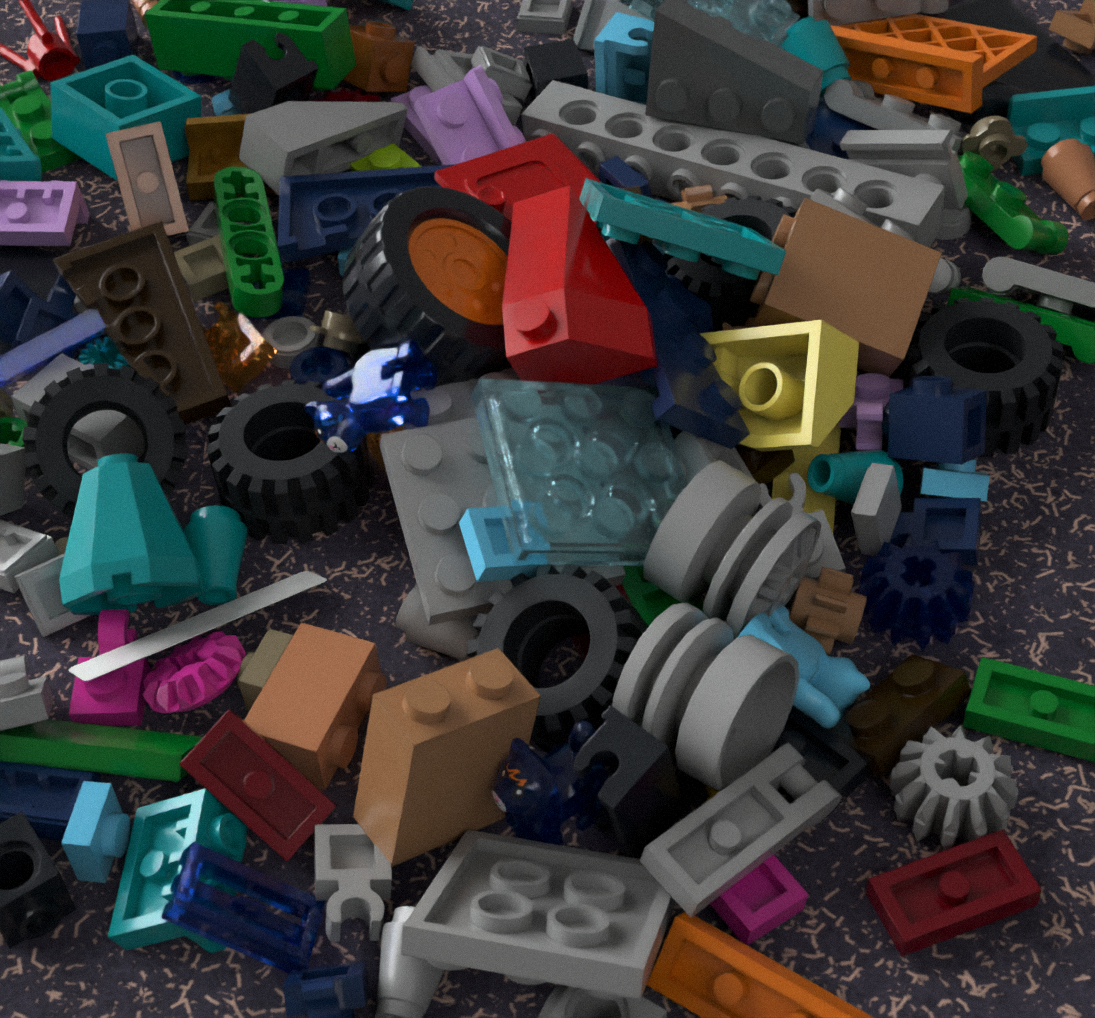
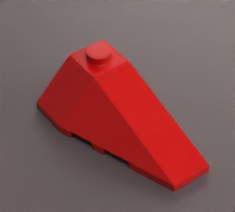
(568, 299)

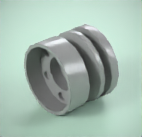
(723, 546)
(707, 694)

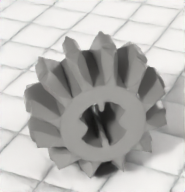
(953, 787)

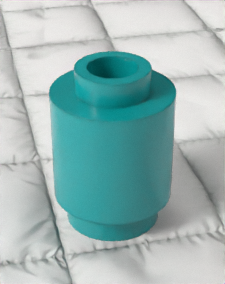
(818, 45)

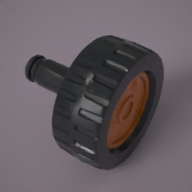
(433, 276)

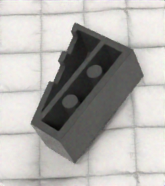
(726, 79)

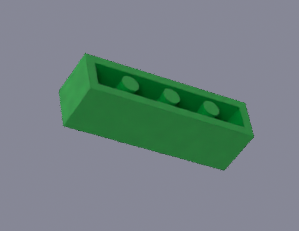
(209, 35)

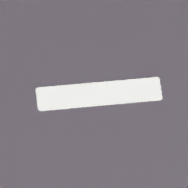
(195, 626)

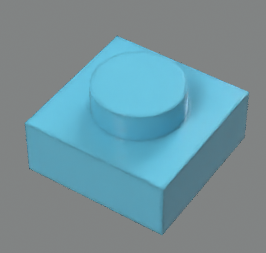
(954, 480)
(488, 546)
(96, 832)

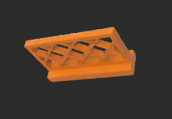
(931, 57)

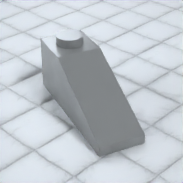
(317, 136)

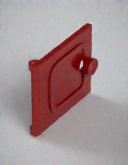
(518, 173)

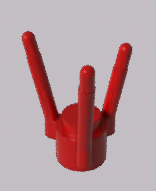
(48, 52)

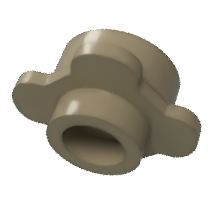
(996, 132)
(339, 332)

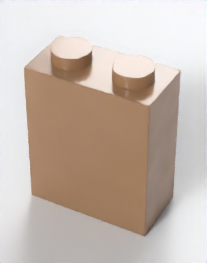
(851, 278)
(438, 753)

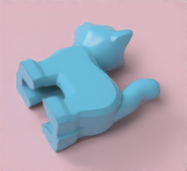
(825, 682)

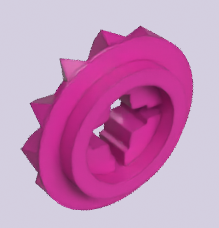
(194, 673)

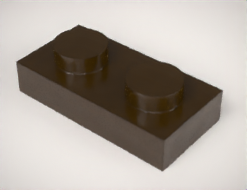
(902, 709)

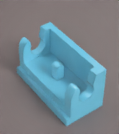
(624, 57)

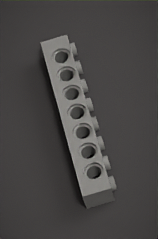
(735, 163)

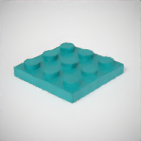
(680, 230)

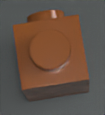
(380, 57)

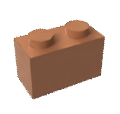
(147, 178)
(318, 700)

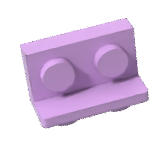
(467, 119)
(40, 212)

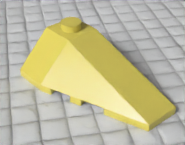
(789, 379)

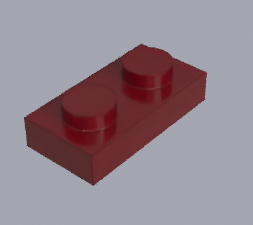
(258, 784)
(952, 892)

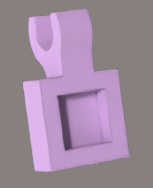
(866, 413)

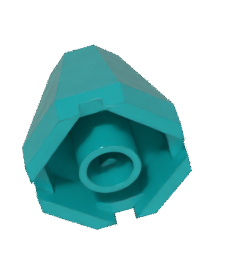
(126, 543)

